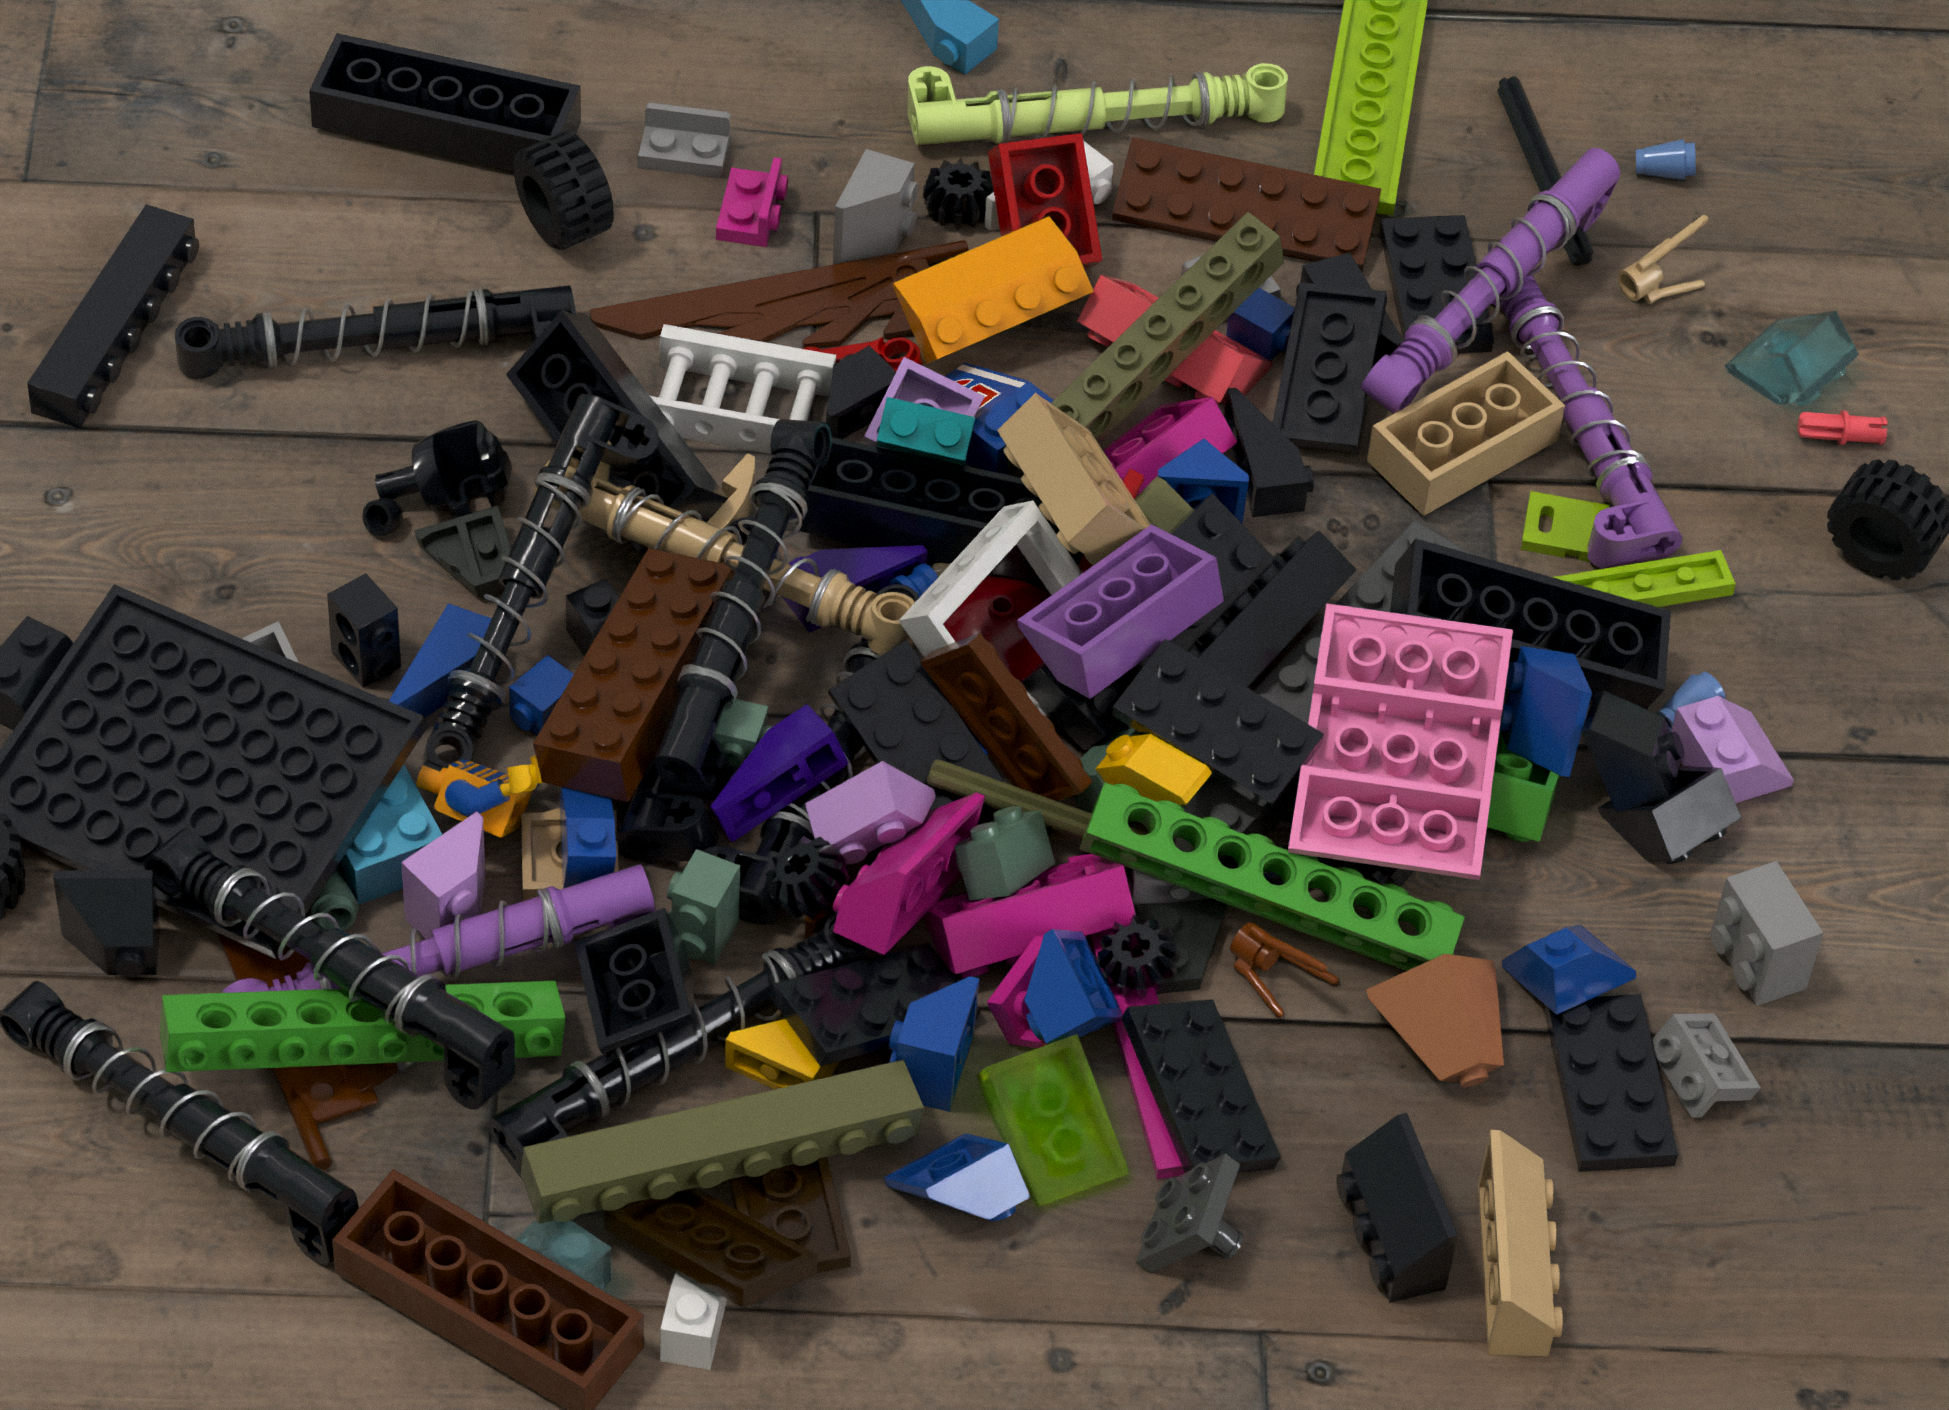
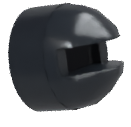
(380, 511)

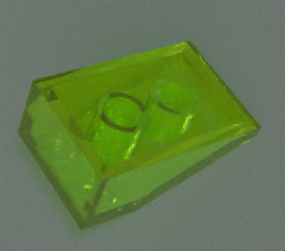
(1053, 1120)

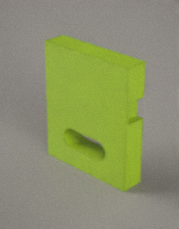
(1569, 529)

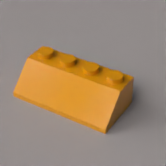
(991, 288)

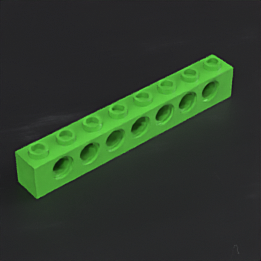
(1248, 890)
(329, 1029)

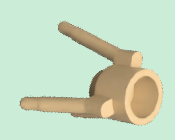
(1644, 276)

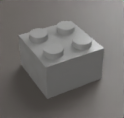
(1766, 933)

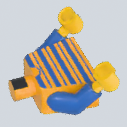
(476, 788)

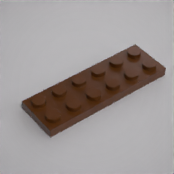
(1210, 193)

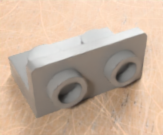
(685, 140)
(1702, 1062)

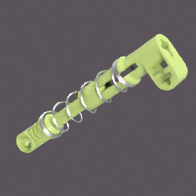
(942, 118)

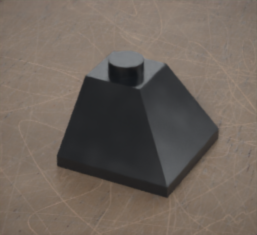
(111, 918)

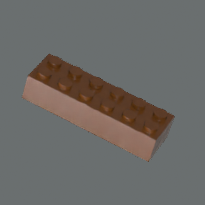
(627, 682)
(488, 1293)

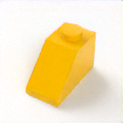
(1153, 768)
(773, 1056)

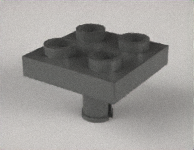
(1191, 1215)

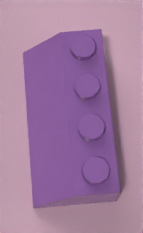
(1122, 609)

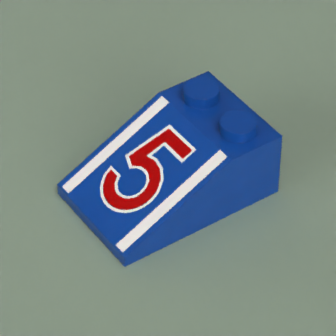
(1002, 398)

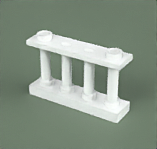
(739, 360)

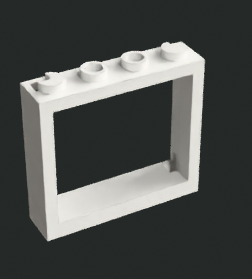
(1012, 525)

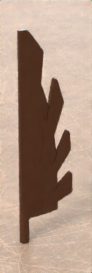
(776, 304)
(310, 1092)

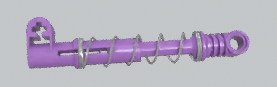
(1551, 218)
(1639, 523)
(509, 930)

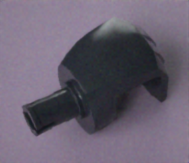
(452, 469)

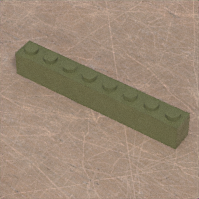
(720, 1142)

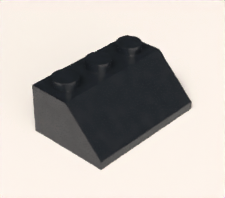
(1398, 1211)

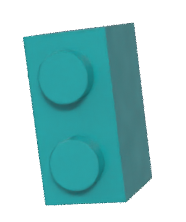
(925, 431)

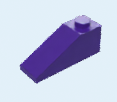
(865, 567)
(779, 770)

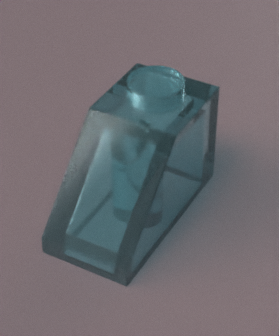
(571, 1249)

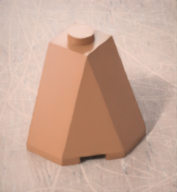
(1447, 1016)

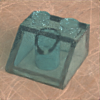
(1795, 358)

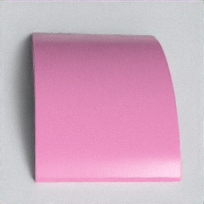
(1405, 741)

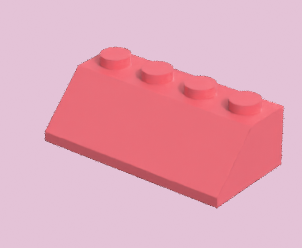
(1209, 369)

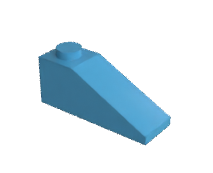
(955, 30)

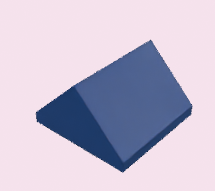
(1207, 471)

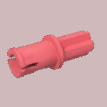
(1842, 427)

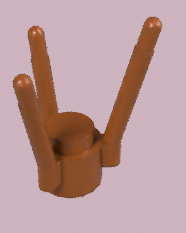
(1261, 950)

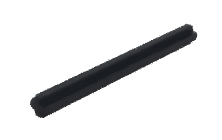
(1539, 156)

